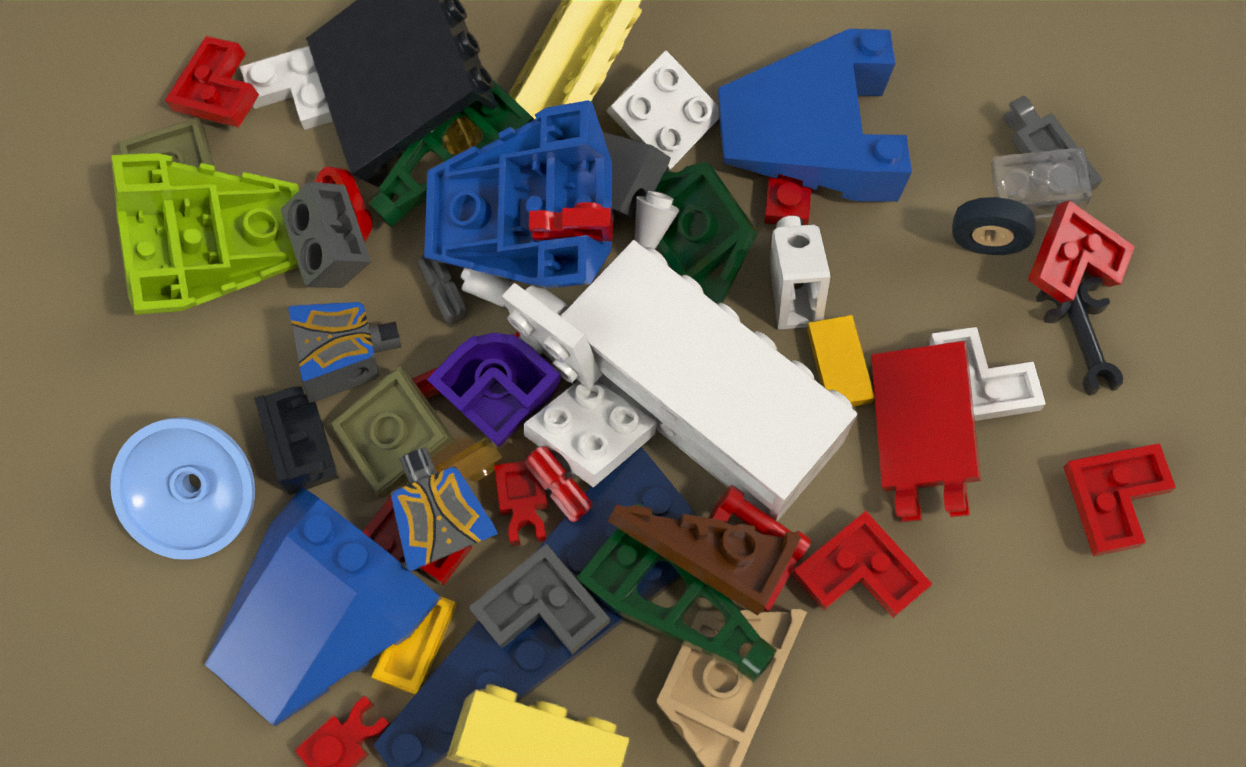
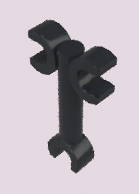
(1078, 314)

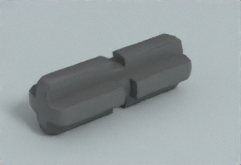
(443, 289)

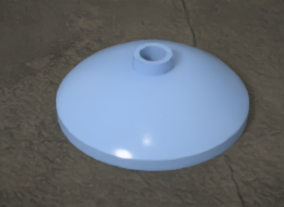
(161, 505)

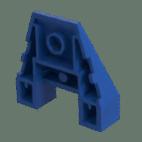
(806, 118)

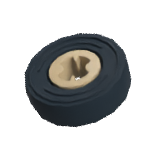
(994, 226)

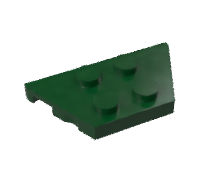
(708, 233)

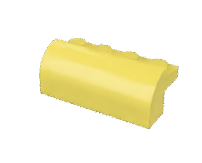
(574, 53)

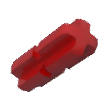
(565, 491)

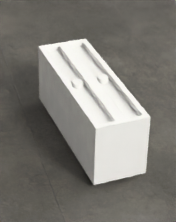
(710, 380)

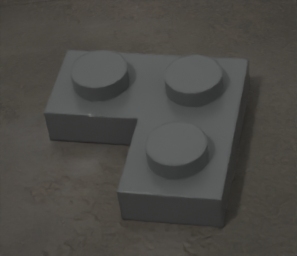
(544, 590)

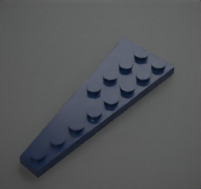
(428, 722)

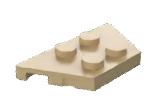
(715, 703)

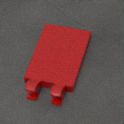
(926, 426)

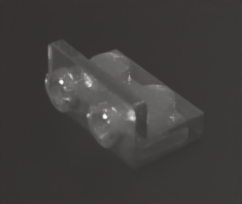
(1043, 179)

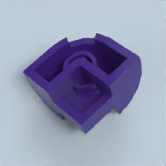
(496, 383)

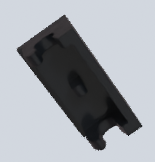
(296, 439)

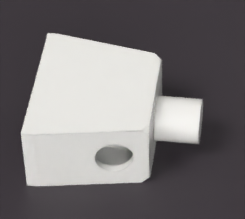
(798, 258)

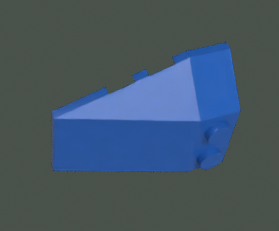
(485, 194)
(313, 610)

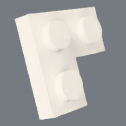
(288, 77)
(998, 389)

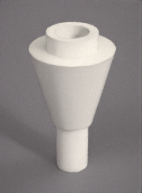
(653, 218)
(485, 286)

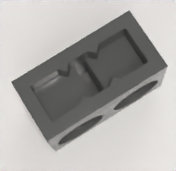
(325, 235)

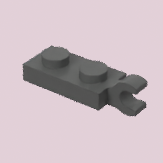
(1041, 134)

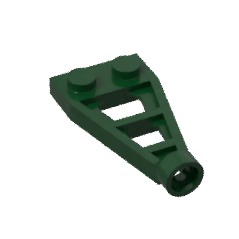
(412, 194)
(614, 579)

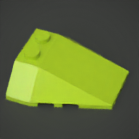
(196, 231)

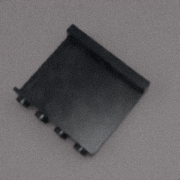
(396, 76)

